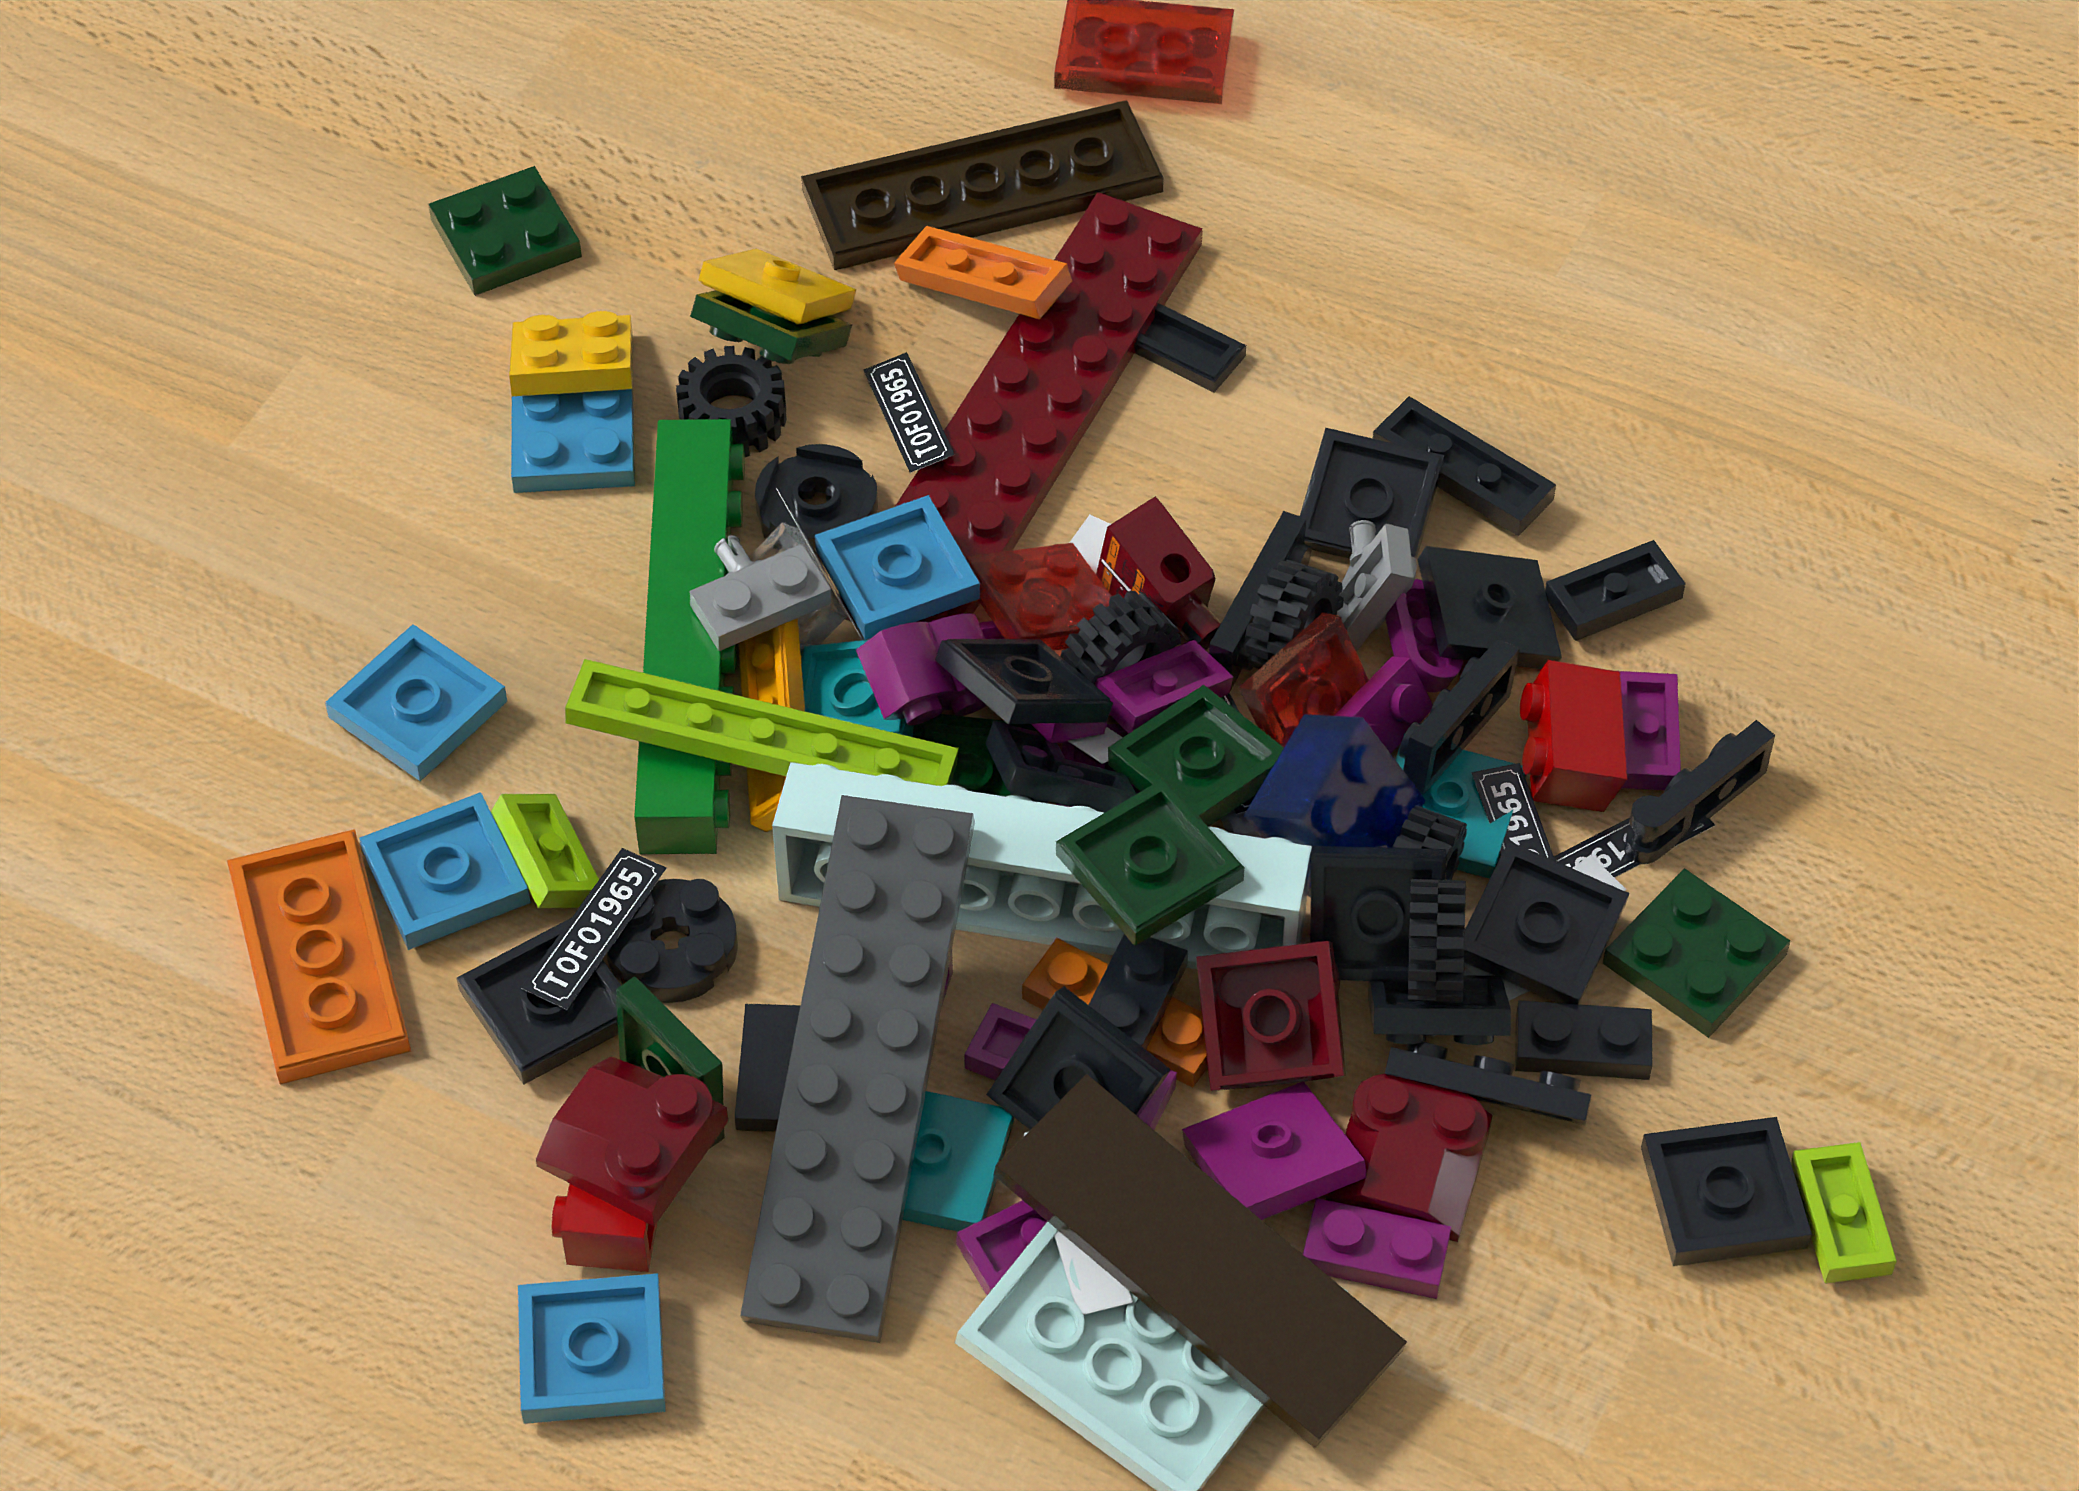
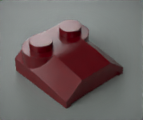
(1271, 1016)
(632, 1136)
(1417, 1150)

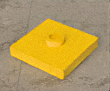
(776, 285)

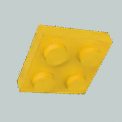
(571, 354)

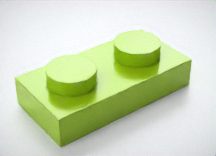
(545, 849)
(1843, 1213)

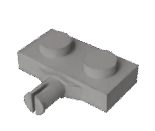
(1376, 577)
(757, 593)

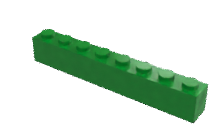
(692, 511)

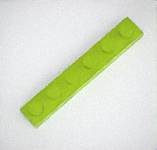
(744, 728)

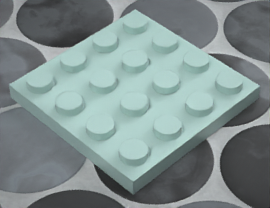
(1109, 1373)

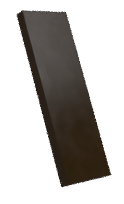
(981, 183)
(1200, 1260)

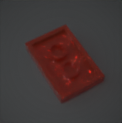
(1145, 49)

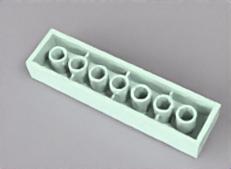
(1020, 885)

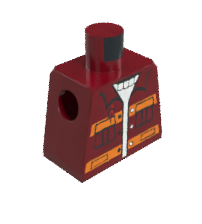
(1155, 557)

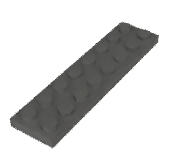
(858, 1070)

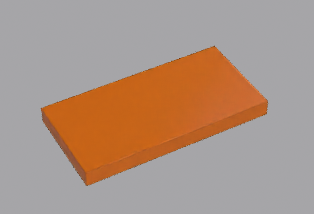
(318, 956)

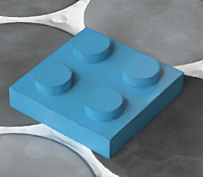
(573, 441)
(897, 566)
(416, 702)
(444, 870)
(590, 1348)

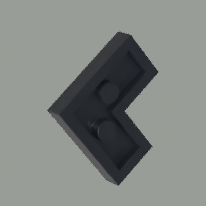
(1042, 774)

